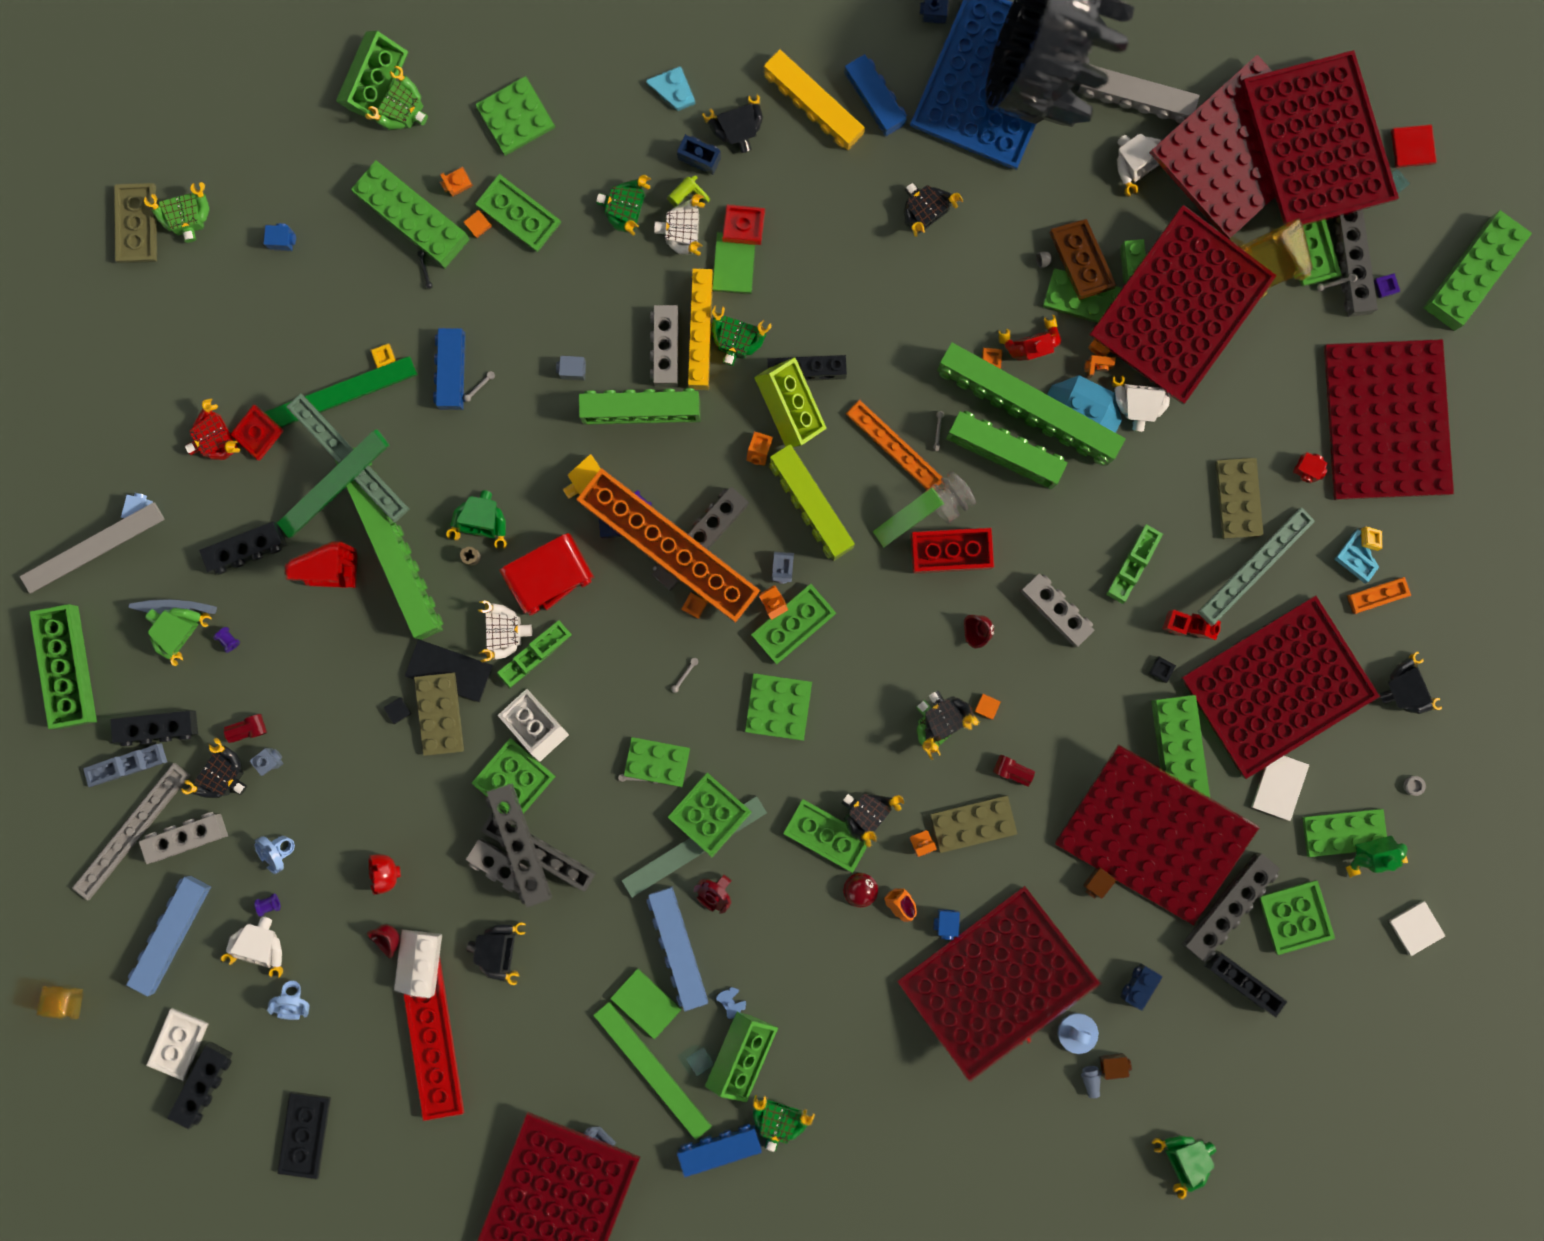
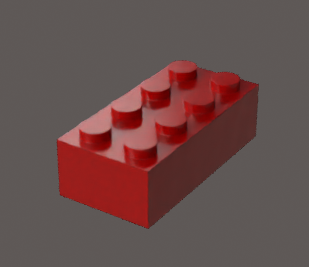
(952, 550)

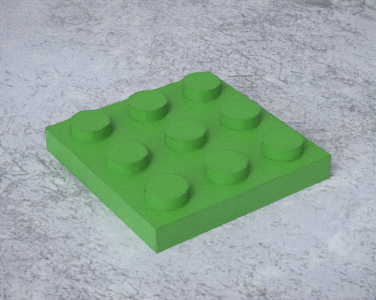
(515, 115)
(778, 707)
(518, 767)
(709, 814)
(1296, 917)

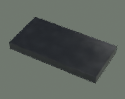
(469, 672)
(304, 1135)

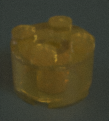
(60, 1002)

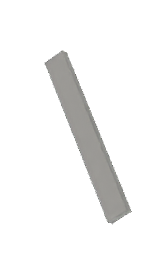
(92, 548)
(131, 831)

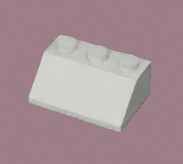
(418, 963)

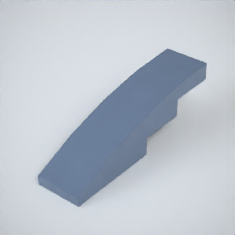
(161, 605)
(125, 765)

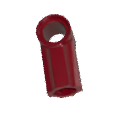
(250, 727)
(1010, 769)

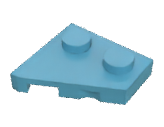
(673, 88)
(1357, 558)

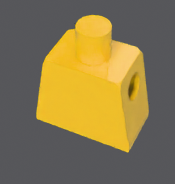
(581, 476)

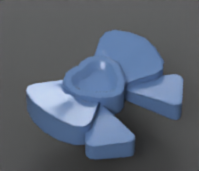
(725, 998)

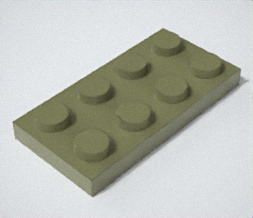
(135, 223)
(1239, 498)
(439, 714)
(973, 824)

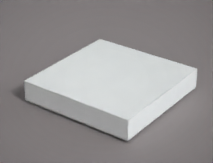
(1416, 928)

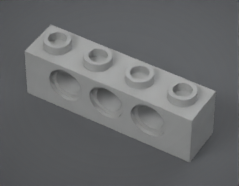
(670, 315)
(1046, 608)
(214, 830)
(477, 861)

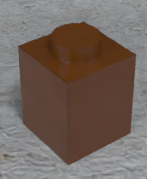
(1099, 883)
(1115, 1066)

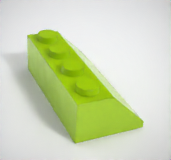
(790, 403)

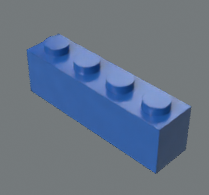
(875, 95)
(449, 369)
(719, 1150)

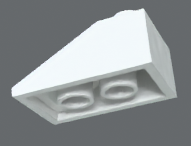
(533, 725)

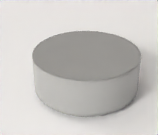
(1414, 785)

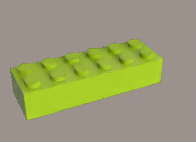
(812, 503)

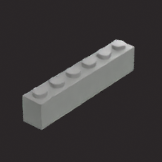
(1144, 96)

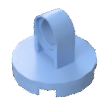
(271, 852)
(289, 1006)
(1078, 1033)

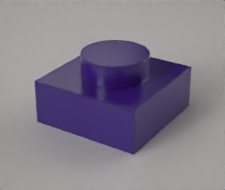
(1387, 286)

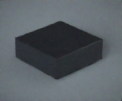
(1162, 669)
(397, 710)

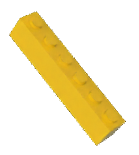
(813, 99)
(700, 329)

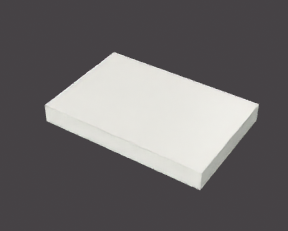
(1280, 787)
(177, 1044)

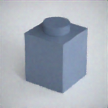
(571, 368)

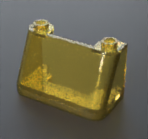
(1283, 252)

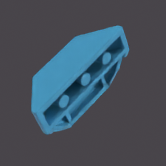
(1088, 400)

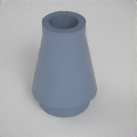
(1091, 1078)

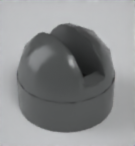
(1043, 259)

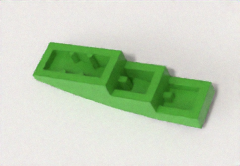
(908, 517)
(1134, 564)
(534, 654)

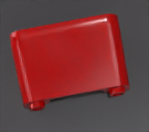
(325, 566)
(546, 573)

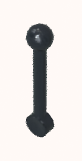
(421, 254)

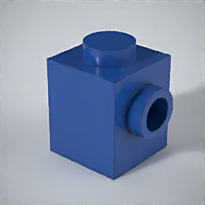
(279, 237)
(947, 923)

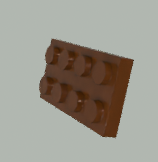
(1082, 259)

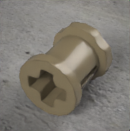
(468, 550)

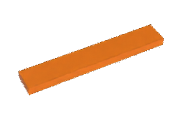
(894, 445)

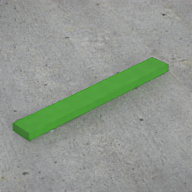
(652, 1070)

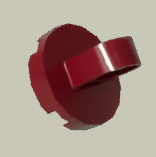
(713, 894)

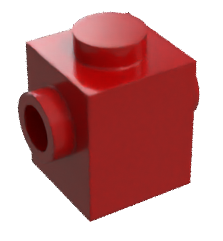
(1311, 467)
(1201, 629)

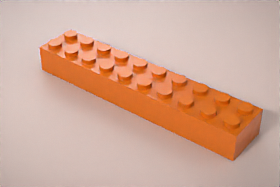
(668, 545)

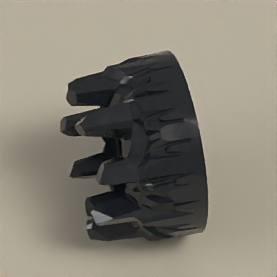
(1046, 53)

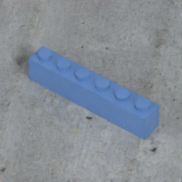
(168, 935)
(678, 949)

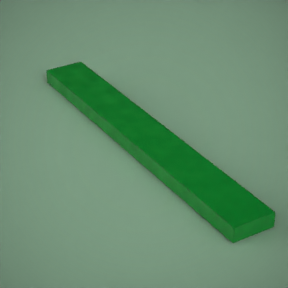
(350, 389)
(333, 483)

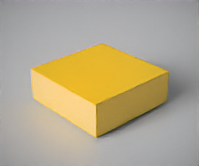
(383, 355)
(1371, 538)

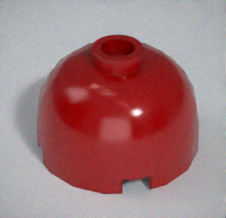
(382, 873)

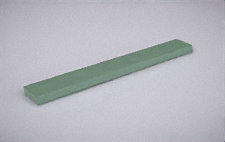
(339, 449)
(1255, 566)
(679, 856)

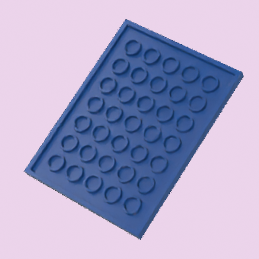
(955, 94)

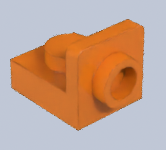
(455, 182)
(1101, 362)
(759, 448)
(773, 602)
(922, 843)

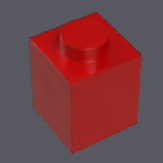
(1177, 622)

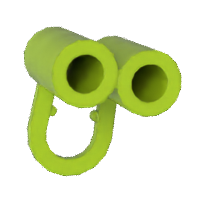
(684, 189)

